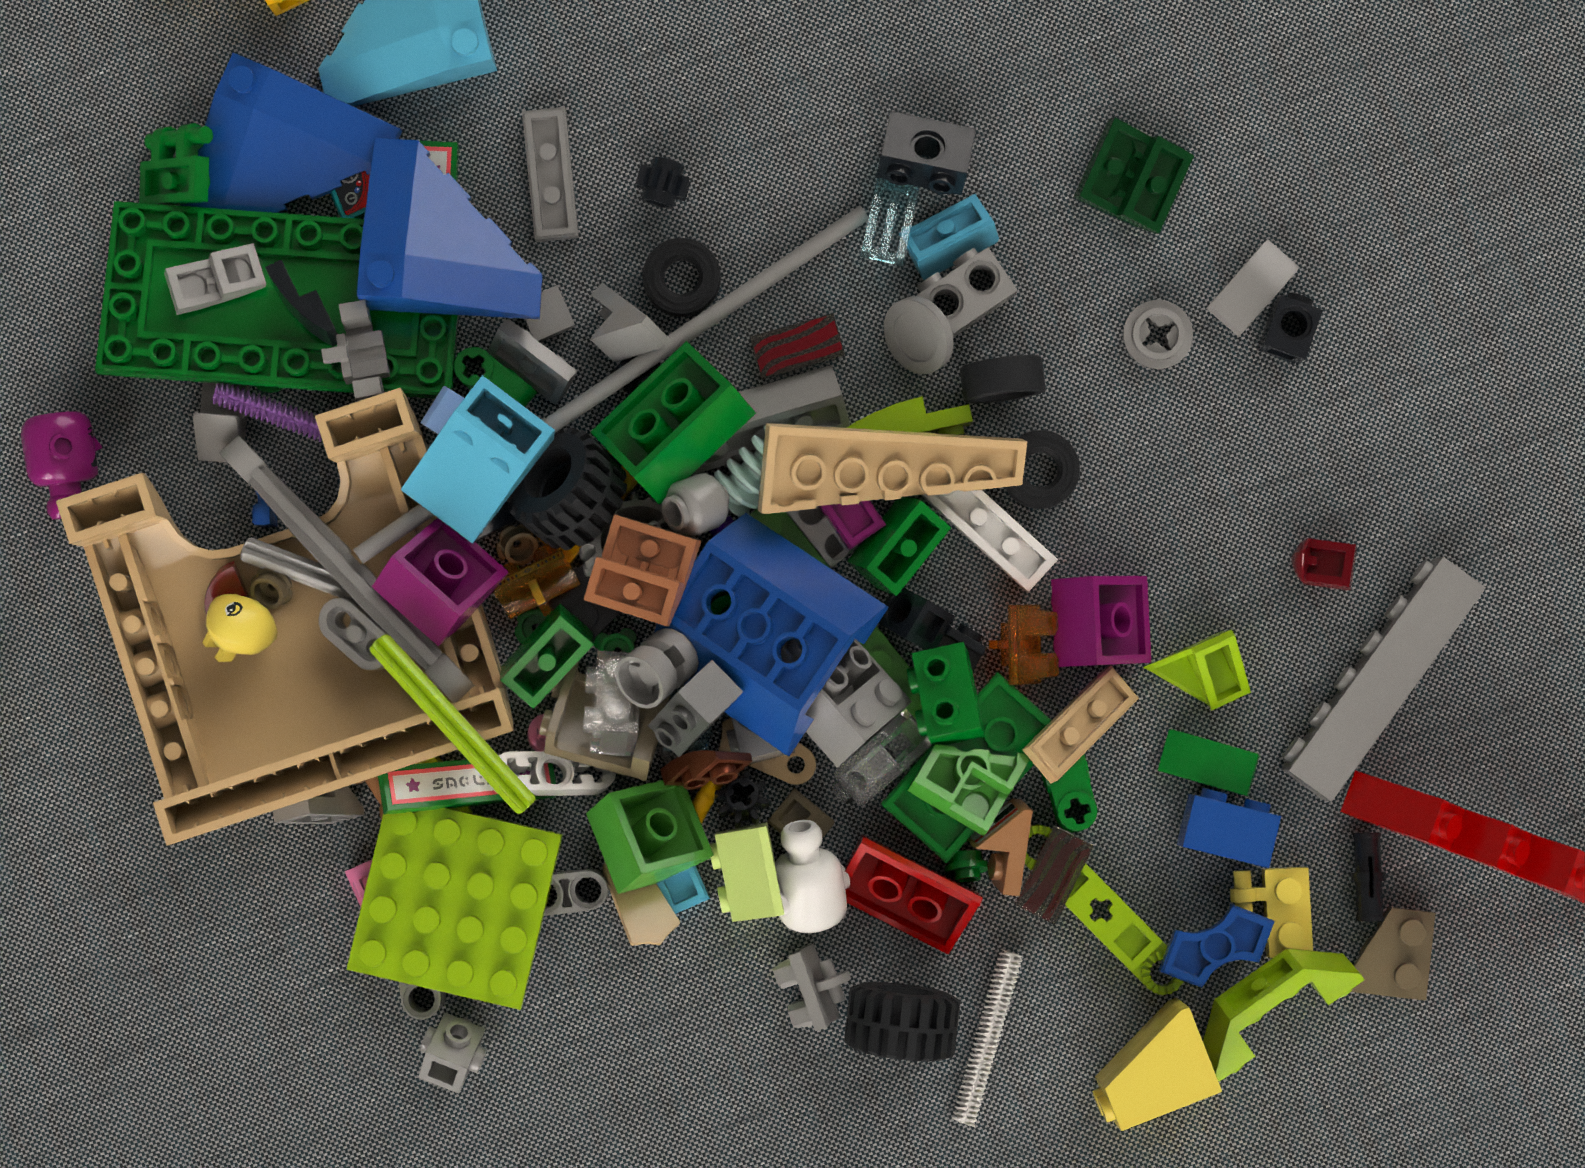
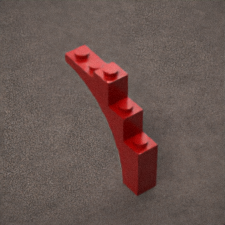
(1467, 834)

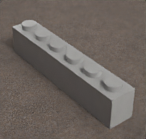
(1382, 678)

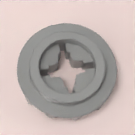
(1160, 314)

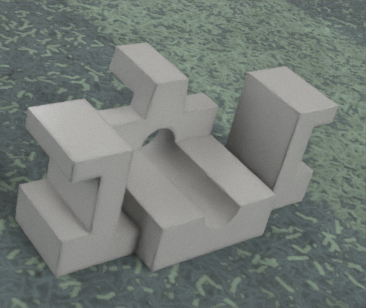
(360, 351)

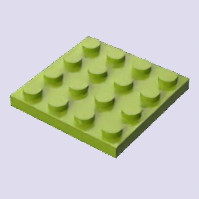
(455, 904)

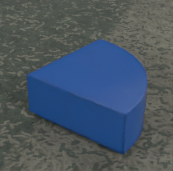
(263, 515)

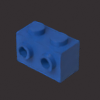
(1229, 829)

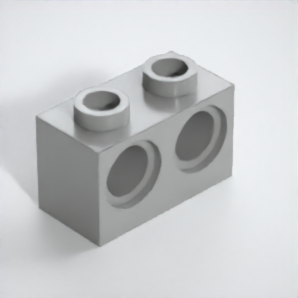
(971, 303)

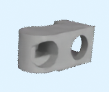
(821, 535)

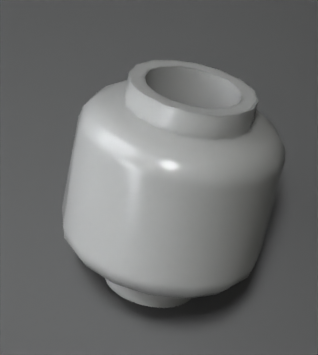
(696, 505)

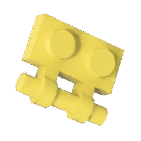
(1285, 901)

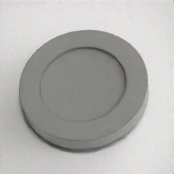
(918, 335)

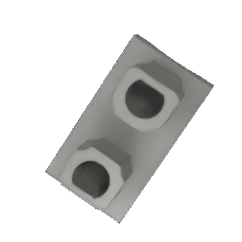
(817, 984)

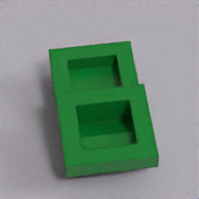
(1208, 762)

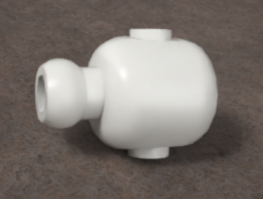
(810, 880)

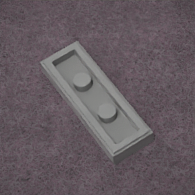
(550, 174)

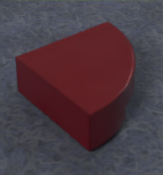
(226, 581)

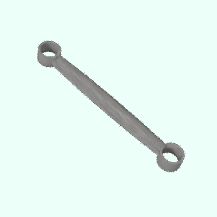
(344, 568)

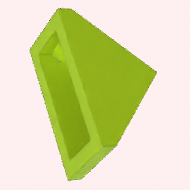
(1206, 670)

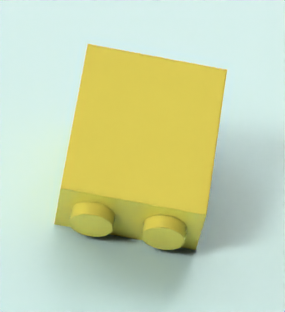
(1157, 1070)

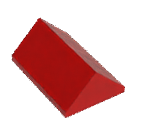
(908, 895)

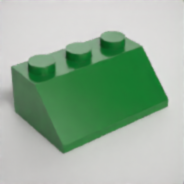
(673, 421)

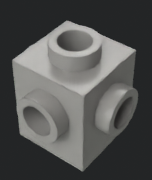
(452, 1052)

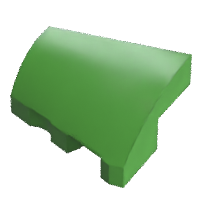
(968, 784)

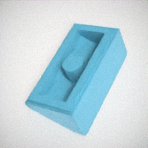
(949, 234)

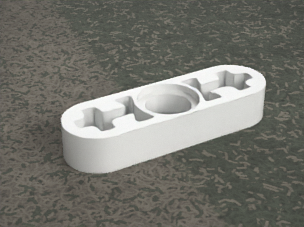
(583, 784)

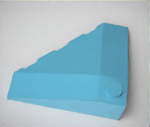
(406, 48)

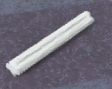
(988, 1038)

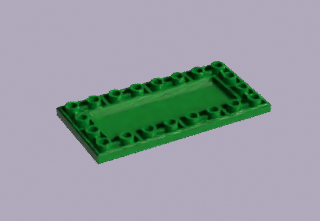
(254, 335)

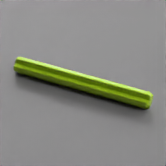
(452, 723)

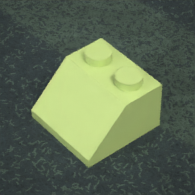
(748, 873)

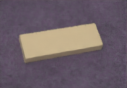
(1080, 724)

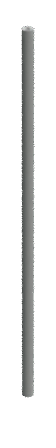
(645, 361)

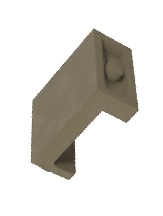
(566, 736)

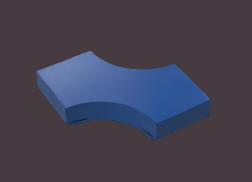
(1199, 953)

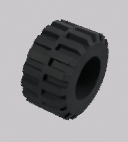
(569, 491)
(902, 1021)

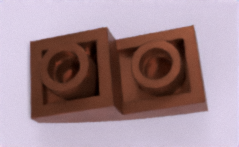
(700, 767)

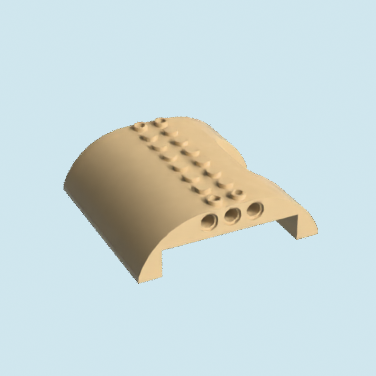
(300, 711)

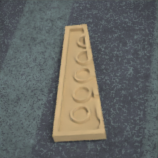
(852, 465)

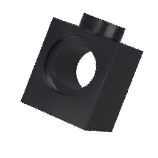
(1276, 341)
(916, 619)

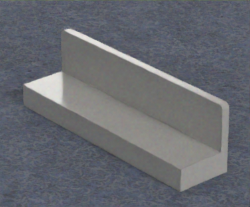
(798, 400)

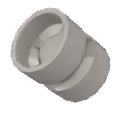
(656, 668)

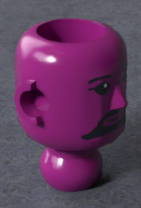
(59, 454)

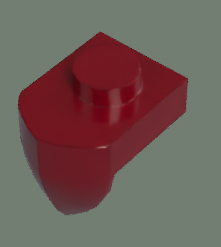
(1325, 563)

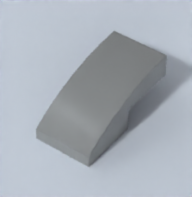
(216, 279)
(1253, 287)

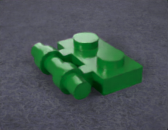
(176, 179)

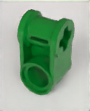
(494, 372)
(1073, 786)

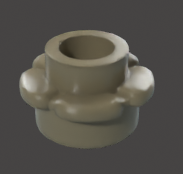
(524, 551)
(267, 595)

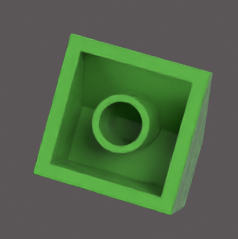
(648, 834)

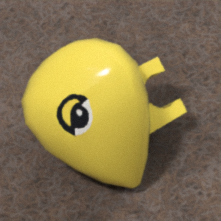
(238, 626)

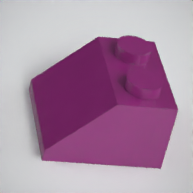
(439, 580)
(1101, 620)

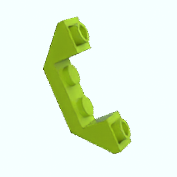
(1263, 990)

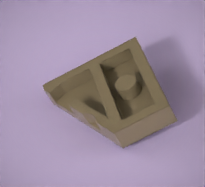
(1398, 955)

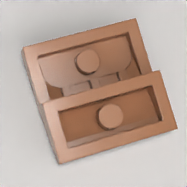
(642, 570)

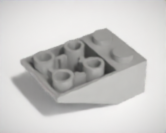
(852, 703)

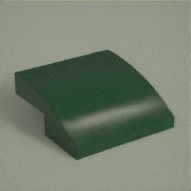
(1133, 176)

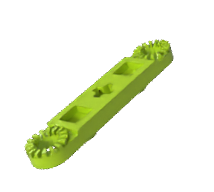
(1122, 932)

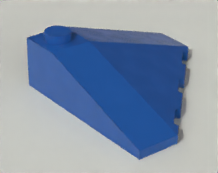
(281, 140)
(433, 248)

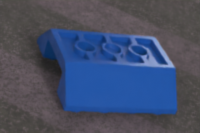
(774, 598)

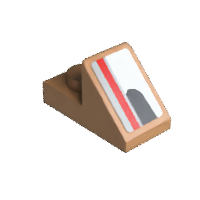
(1010, 840)

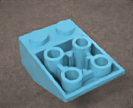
(478, 459)

